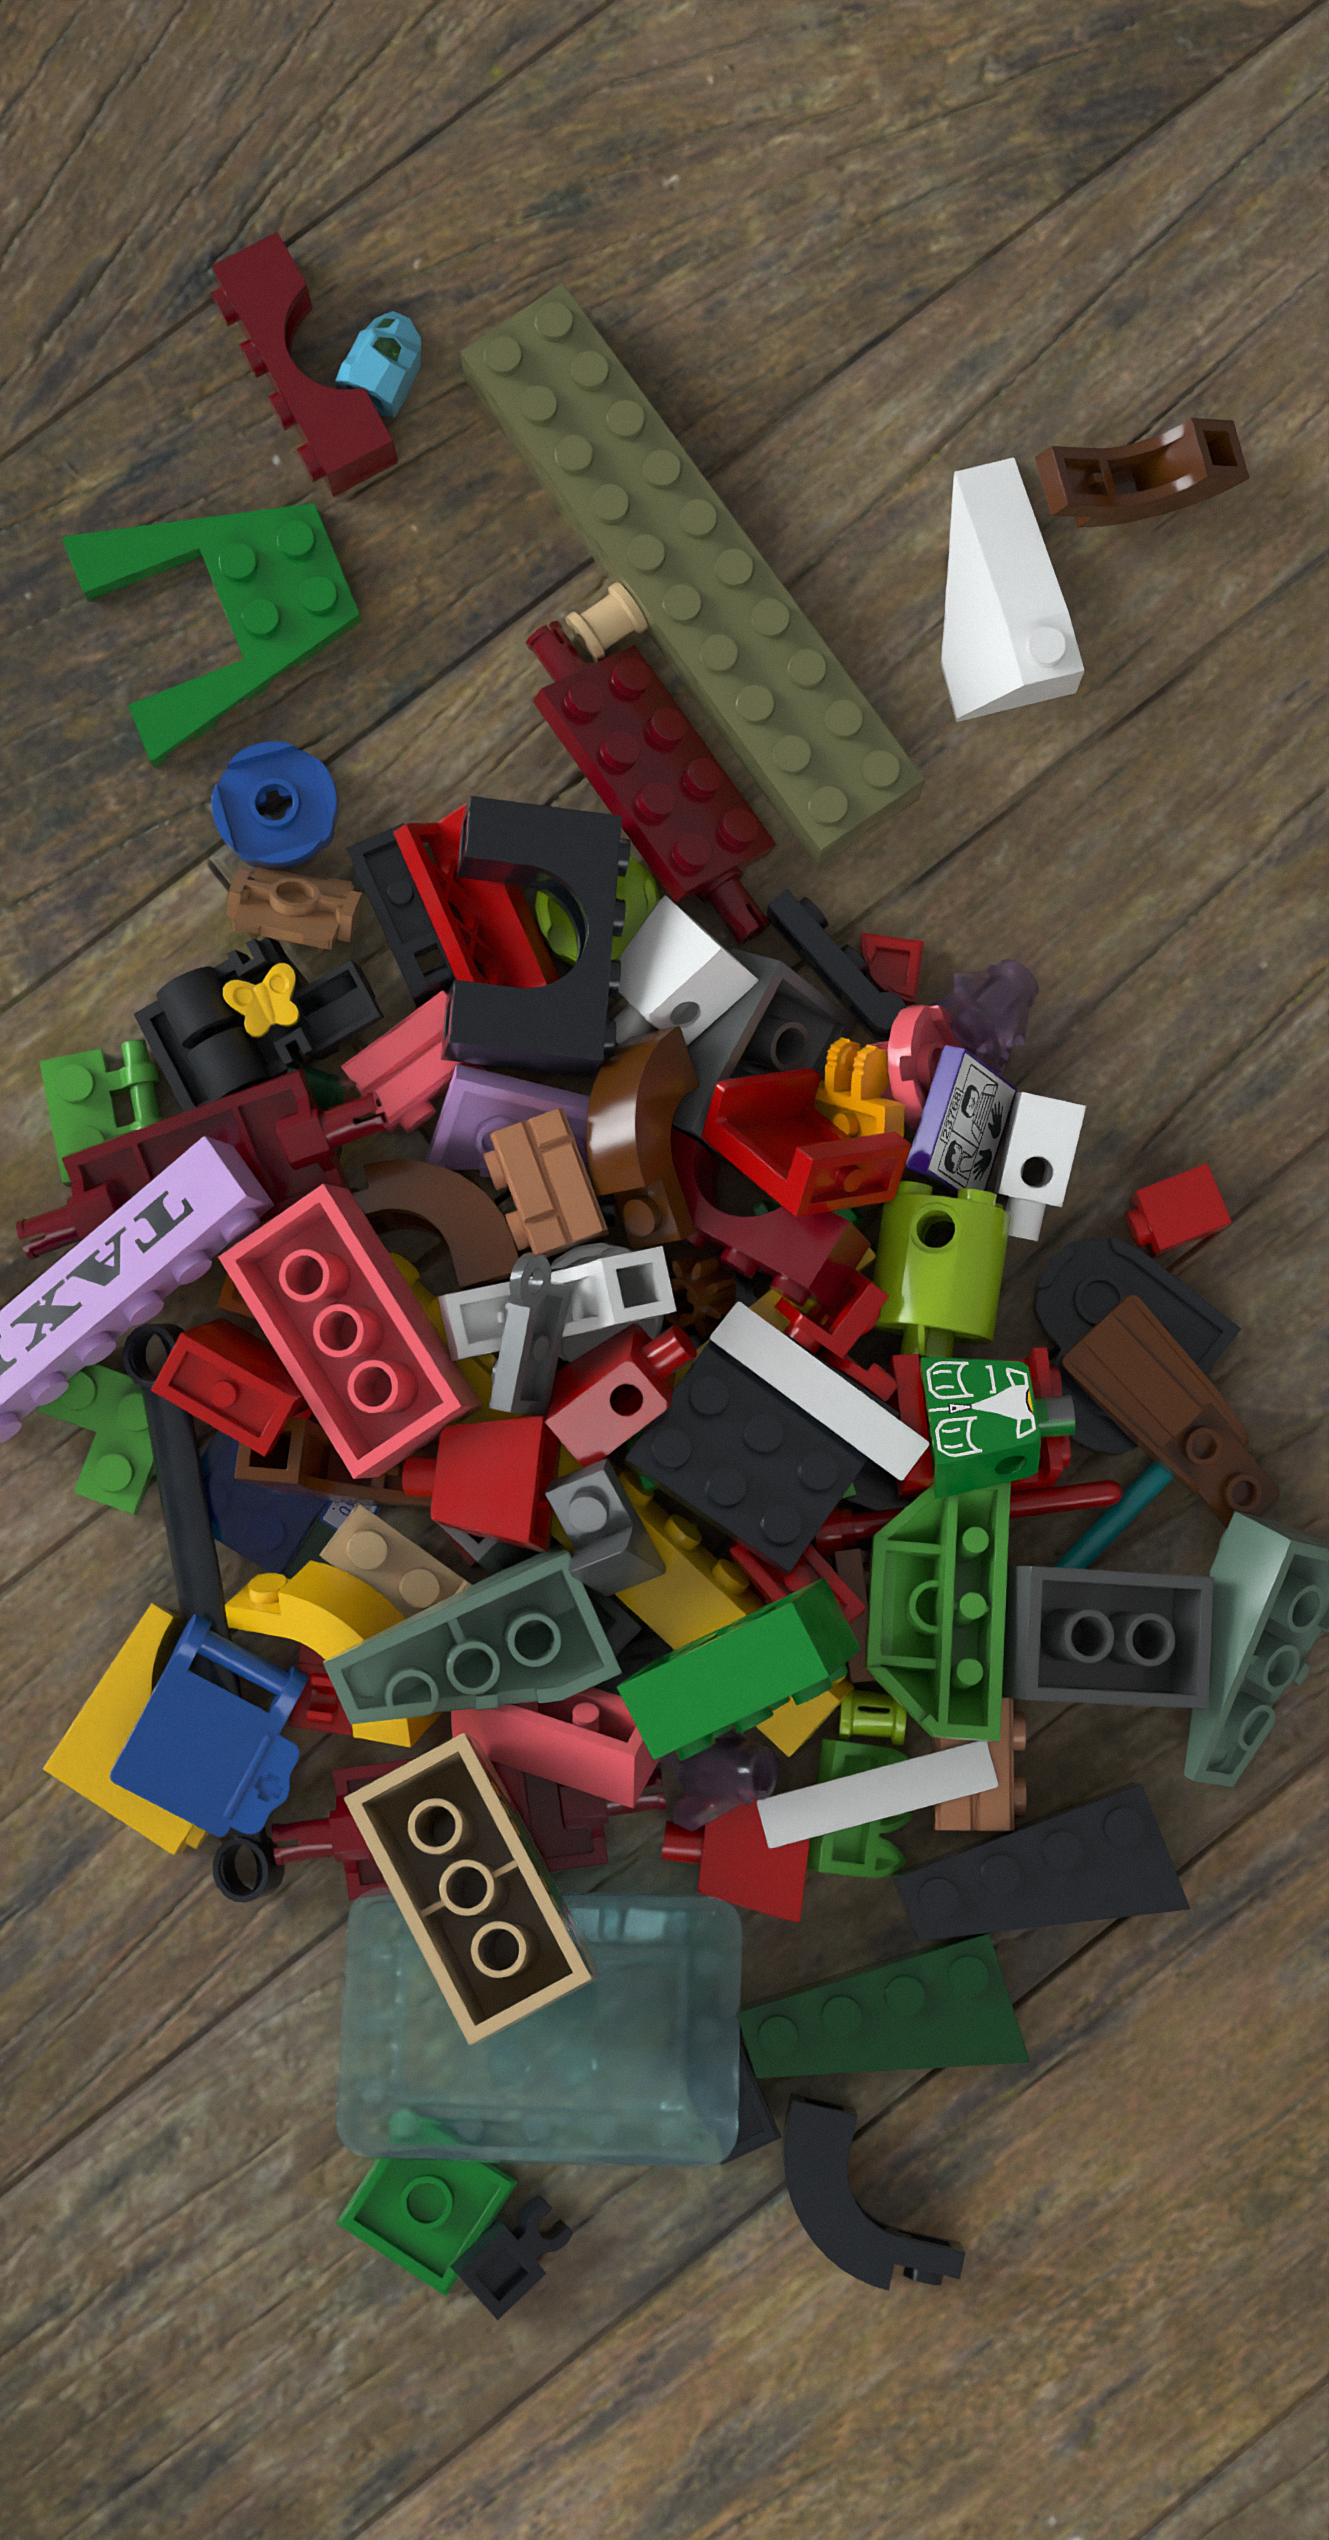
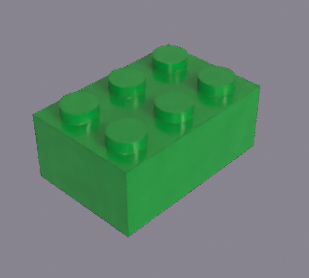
(741, 1672)

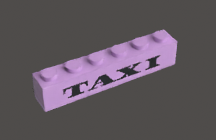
(123, 1274)

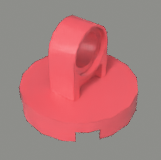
(913, 1056)

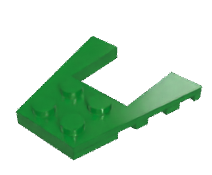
(273, 583)

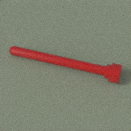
(844, 1528)

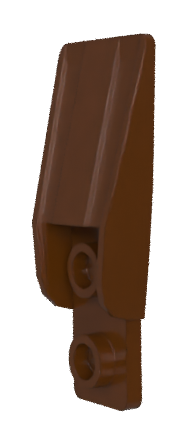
(1169, 1409)

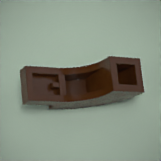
(1145, 476)
(631, 1134)
(310, 1466)

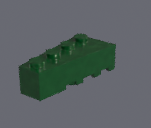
(895, 2014)

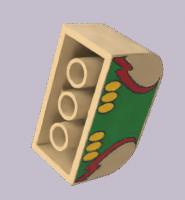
(472, 1887)

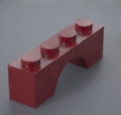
(338, 426)
(802, 1254)

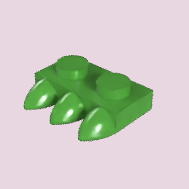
(858, 1848)

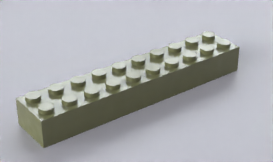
(693, 575)

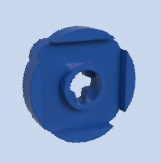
(295, 775)

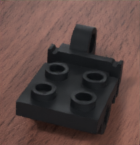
(205, 1040)

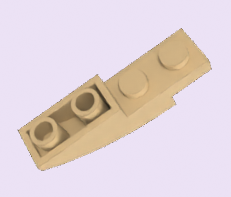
(391, 1563)

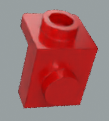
(840, 1327)

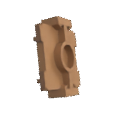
(293, 907)

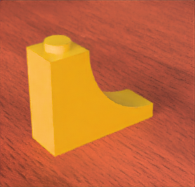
(104, 1725)

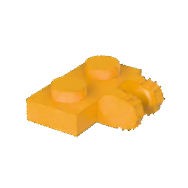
(854, 1089)

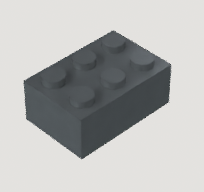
(1107, 1637)

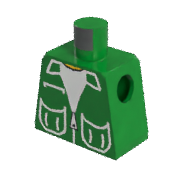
(986, 1422)

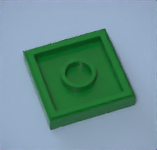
(426, 2212)

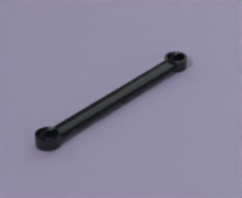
(195, 1572)

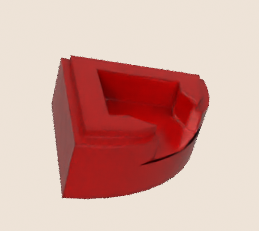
(893, 964)
(874, 1380)

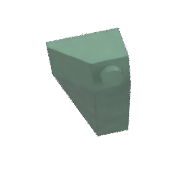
(1264, 1623)
(491, 1645)

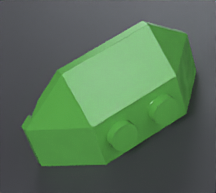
(942, 1611)

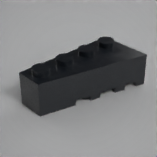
(1055, 1870)

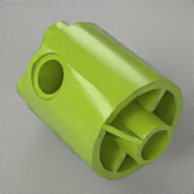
(946, 1291)

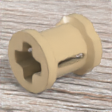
(606, 622)

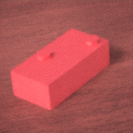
(350, 1331)

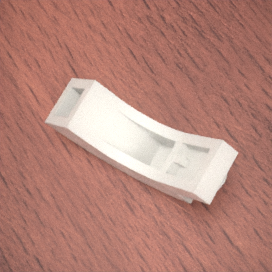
(602, 1296)

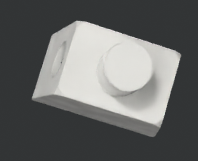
(676, 976)
(1042, 1130)

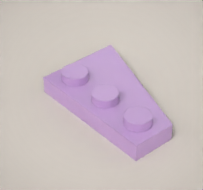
(487, 1102)

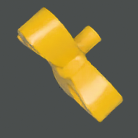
(266, 1002)

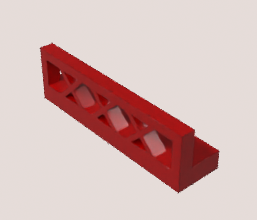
(494, 915)

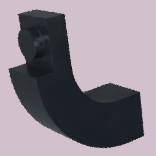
(816, 2173)

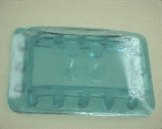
(603, 2077)

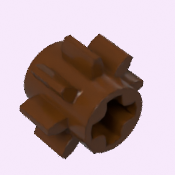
(701, 1294)

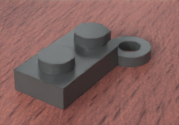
(530, 1338)

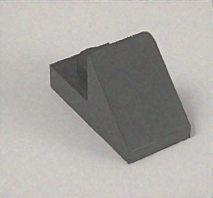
(604, 1529)

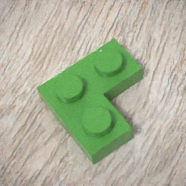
(121, 1452)

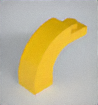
(328, 1614)

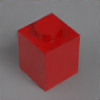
(1177, 1211)

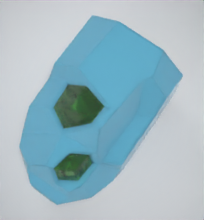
(383, 362)

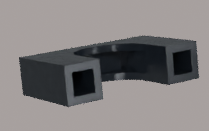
(576, 864)

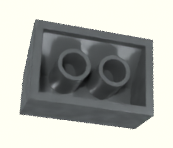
(769, 1030)

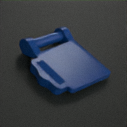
(207, 1748)

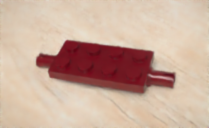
(654, 775)
(271, 1125)
(560, 1819)

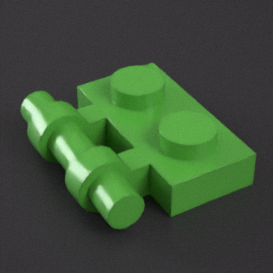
(83, 1093)

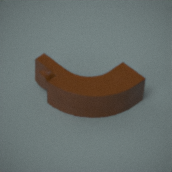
(447, 1206)

